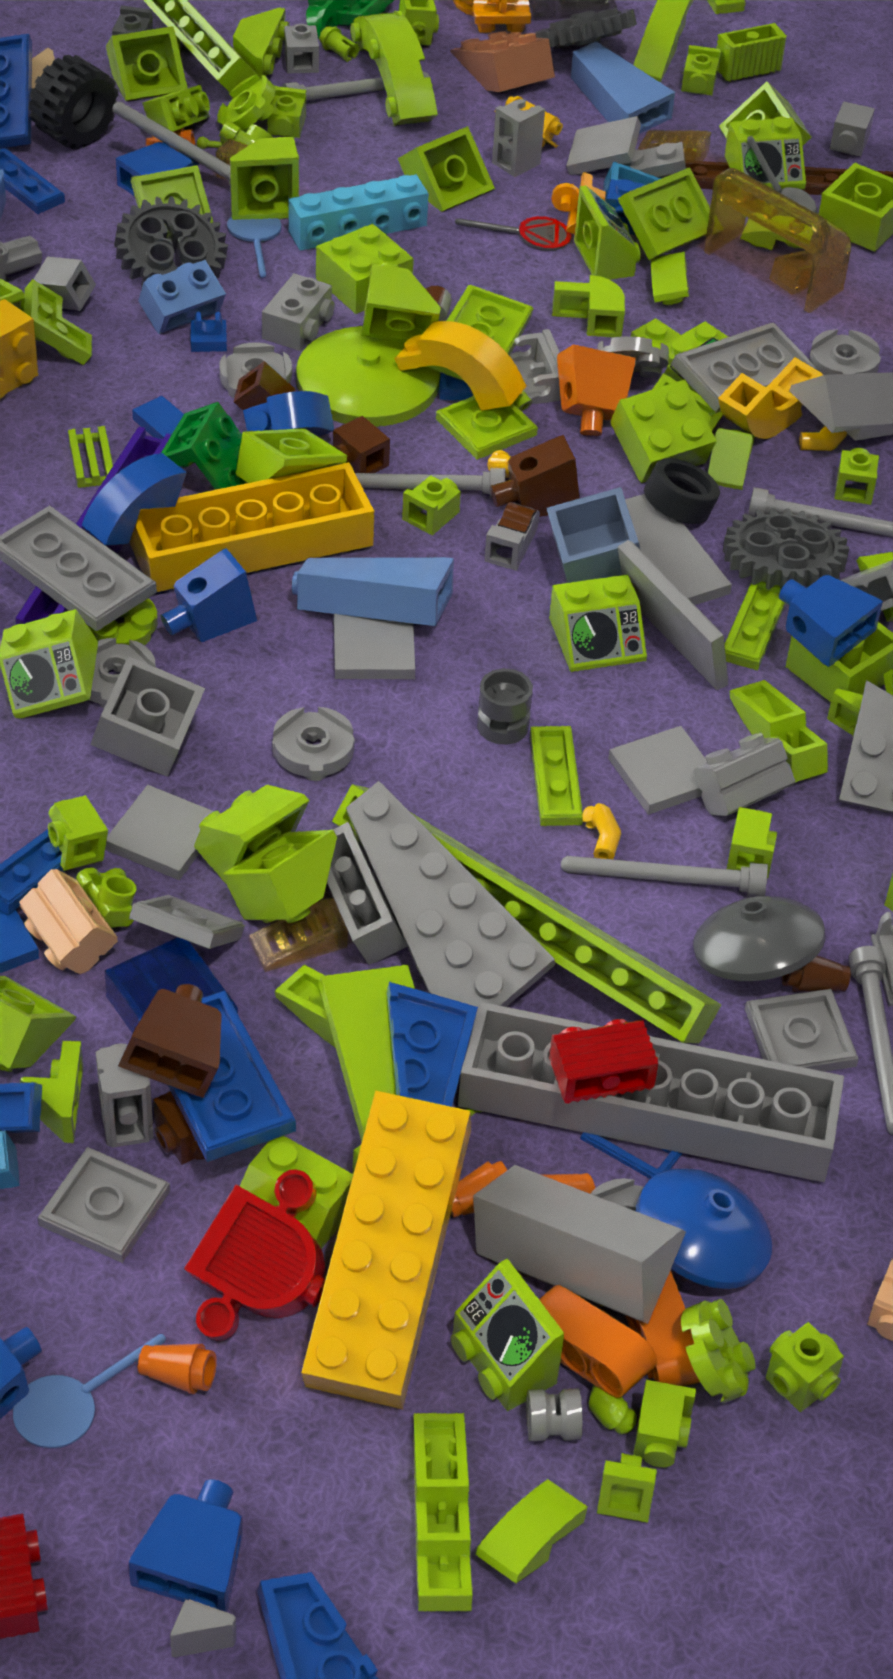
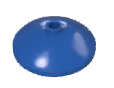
(724, 1229)

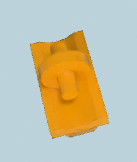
(509, 12)
(566, 198)

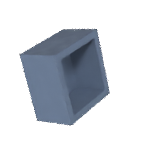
(589, 534)

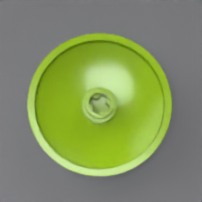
(364, 378)

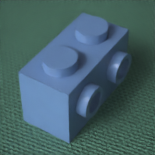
(177, 296)

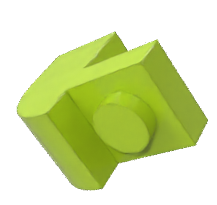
(598, 301)

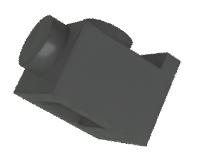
(133, 20)

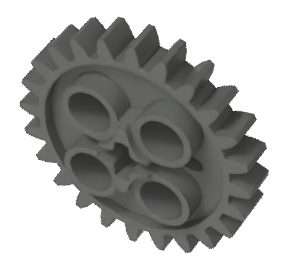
(587, 27)
(144, 242)
(784, 548)

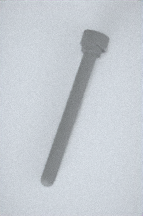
(341, 89)
(172, 139)
(411, 481)
(763, 501)
(748, 879)
(868, 967)

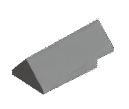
(850, 402)
(576, 1241)

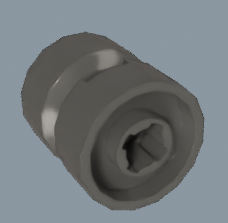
(504, 706)

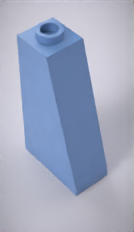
(620, 88)
(376, 587)

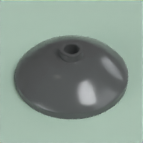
(759, 938)

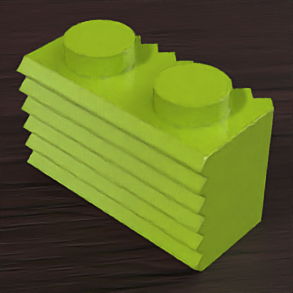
(751, 51)

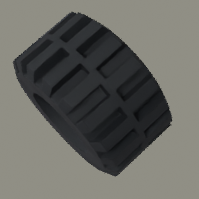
(73, 101)

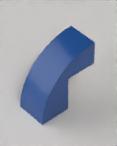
(141, 485)

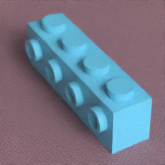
(395, 202)

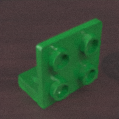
(209, 441)

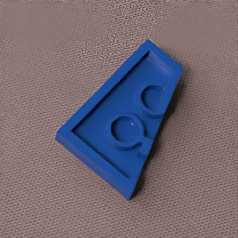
(428, 1042)
(309, 1632)

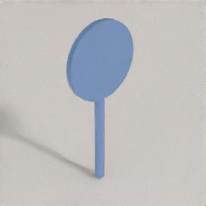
(255, 231)
(62, 1408)

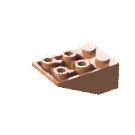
(506, 60)

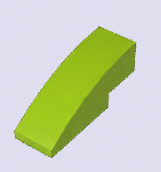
(776, 716)

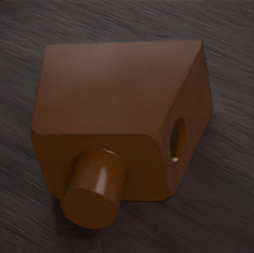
(540, 477)
(176, 1041)

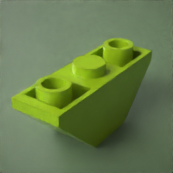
(260, 39)
(178, 108)

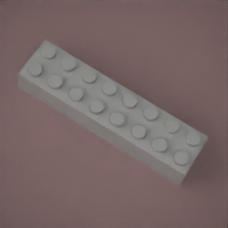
(700, 1105)

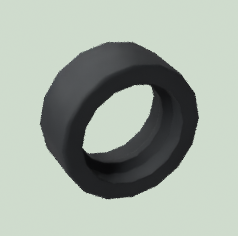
(681, 491)

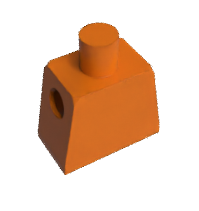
(593, 384)

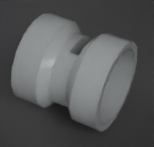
(554, 1414)

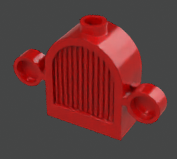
(259, 1257)

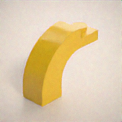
(470, 355)
(766, 409)

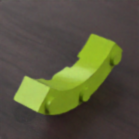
(398, 57)

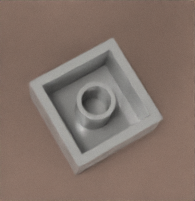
(147, 716)

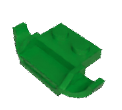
(341, 12)

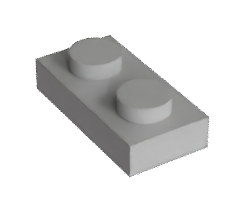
(659, 160)

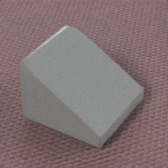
(202, 1630)

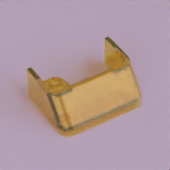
(741, 196)

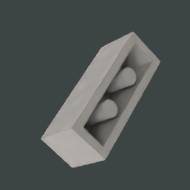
(361, 899)

